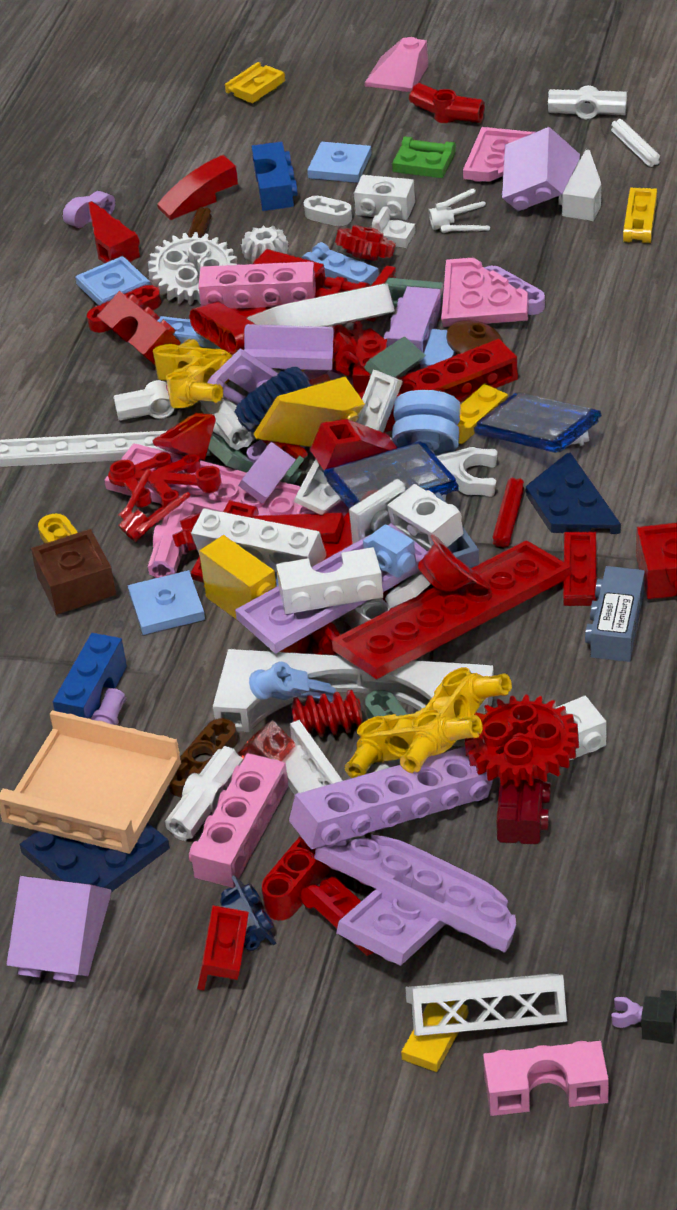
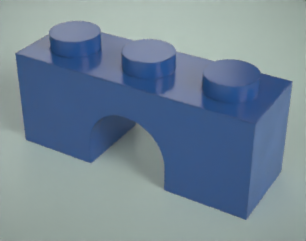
(274, 176)
(97, 666)

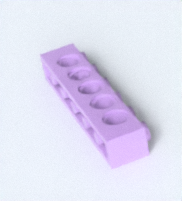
(386, 798)

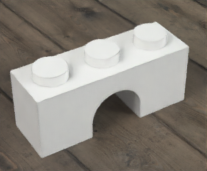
(353, 582)

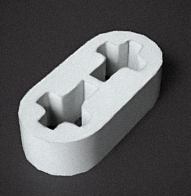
(328, 210)

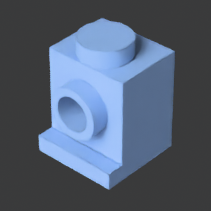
(393, 550)

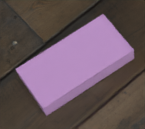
(266, 472)

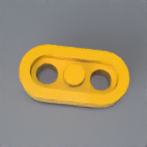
(55, 527)

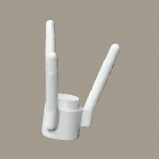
(442, 217)

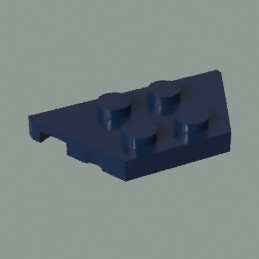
(569, 499)

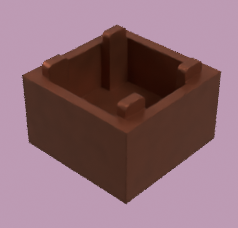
(73, 571)

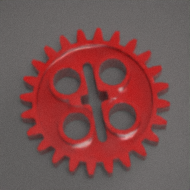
(523, 741)

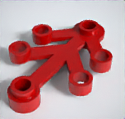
(126, 474)

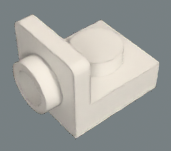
(397, 230)

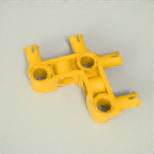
(188, 370)
(432, 729)

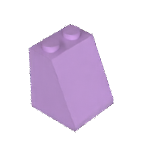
(537, 168)
(56, 927)

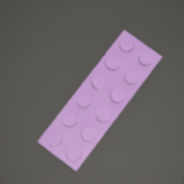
(278, 630)

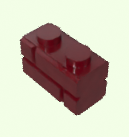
(522, 812)

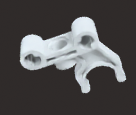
(462, 459)

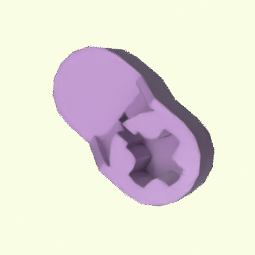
(78, 212)

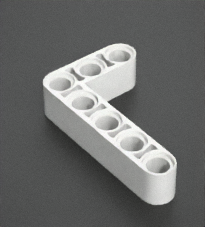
(330, 309)

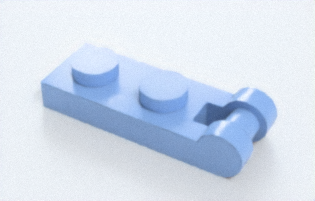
(341, 265)

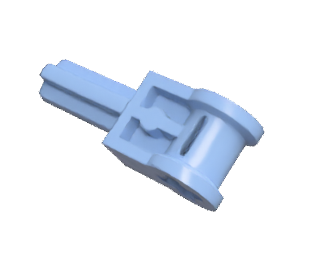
(285, 682)

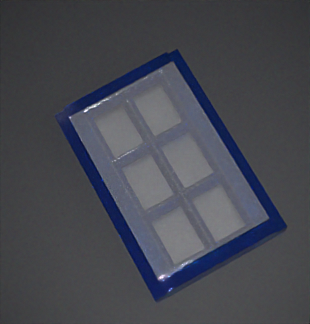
(537, 422)
(409, 464)

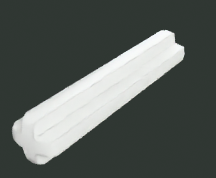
(635, 142)

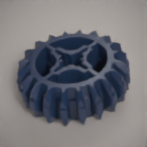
(257, 403)

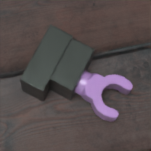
(656, 1015)

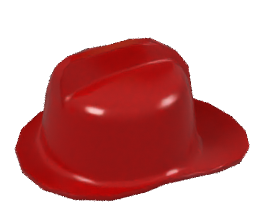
(446, 570)

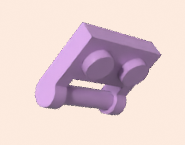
(243, 371)

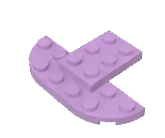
(414, 898)

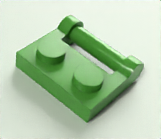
(430, 162)

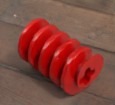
(328, 713)

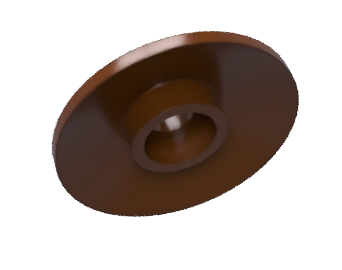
(470, 334)

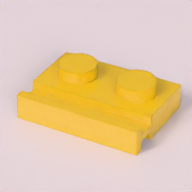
(255, 82)

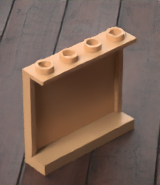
(93, 782)

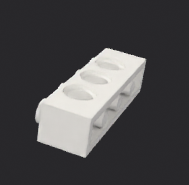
(263, 539)

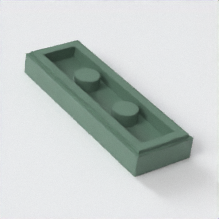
(396, 359)

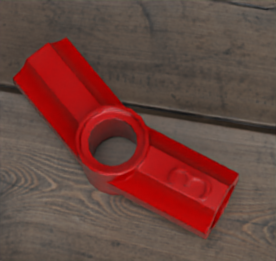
(446, 105)

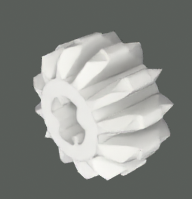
(261, 239)

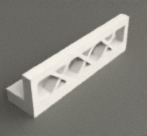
(305, 760)
(484, 989)

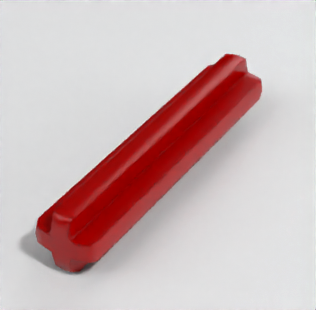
(508, 512)

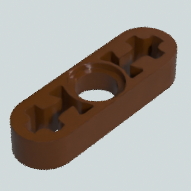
(204, 743)

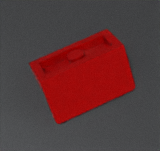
(223, 944)

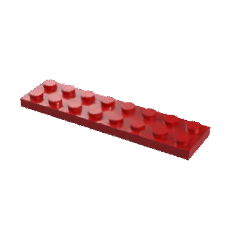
(443, 615)

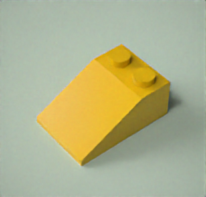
(298, 414)

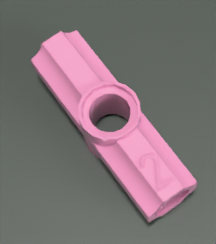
(165, 554)

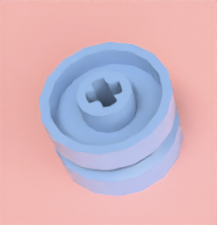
(427, 418)

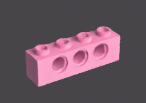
(257, 284)
(239, 820)

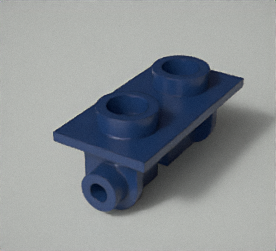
(259, 923)

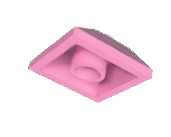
(400, 66)

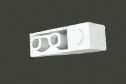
(583, 191)

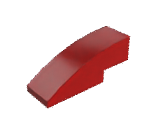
(199, 187)

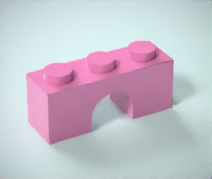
(574, 1067)

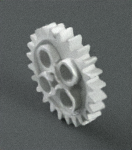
(177, 277)

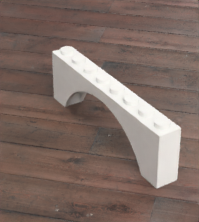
(410, 684)

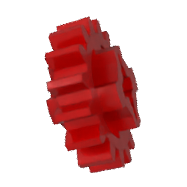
(365, 242)

